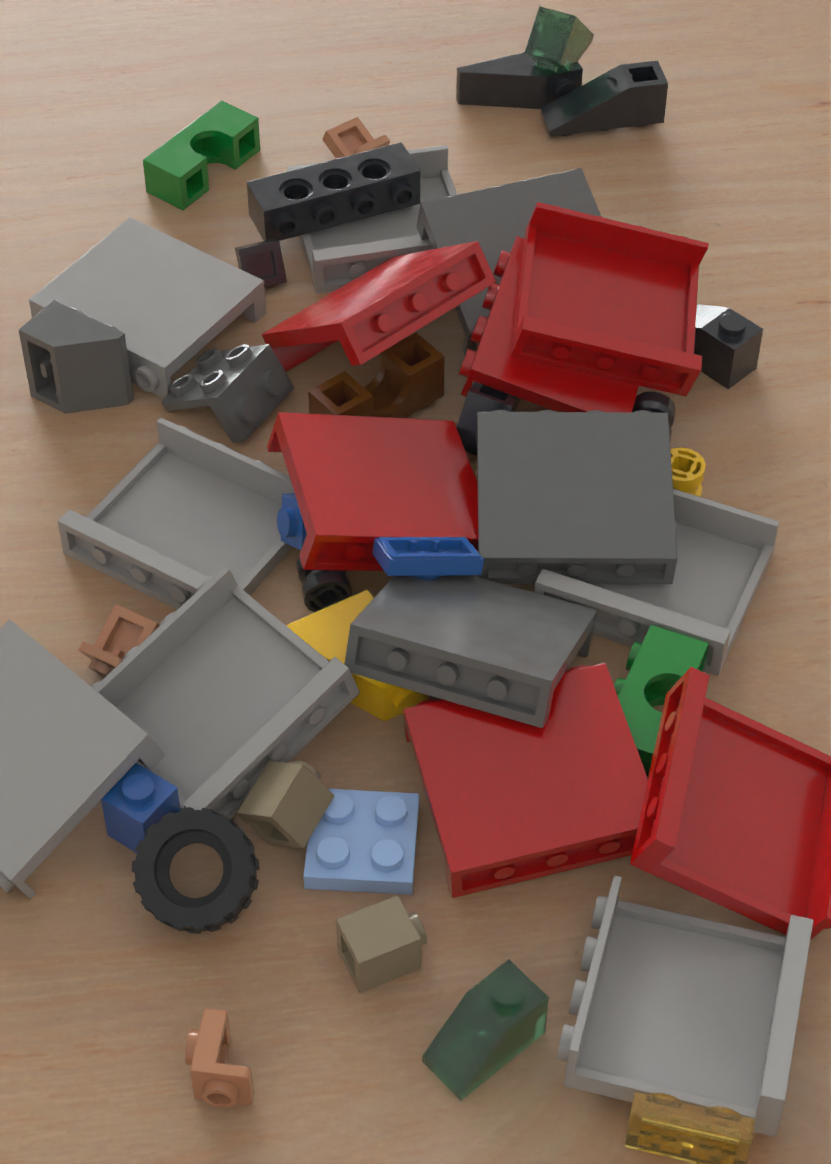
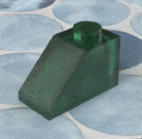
(557, 40)
(487, 1029)

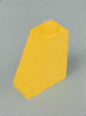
(328, 634)

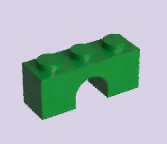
(179, 167)
(652, 673)

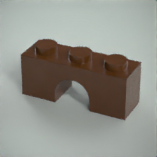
(406, 382)

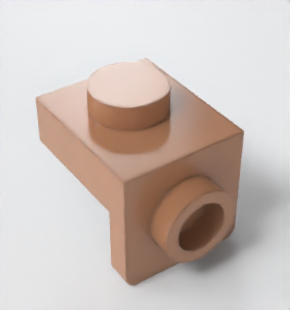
(351, 139)
(119, 635)
(207, 1053)

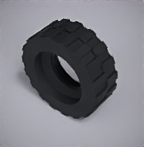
(154, 862)

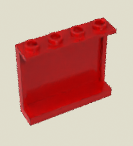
(608, 299)
(383, 305)
(529, 380)
(374, 481)
(529, 797)
(737, 812)

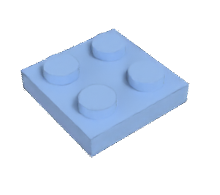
(364, 843)

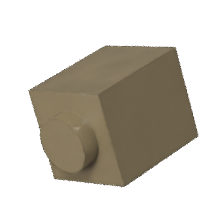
(286, 803)
(380, 943)

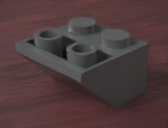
(75, 360)

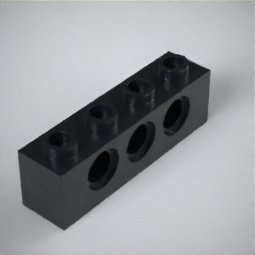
(334, 192)

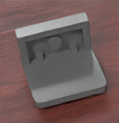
(238, 386)

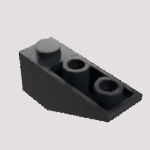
(617, 99)

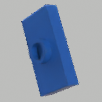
(427, 556)

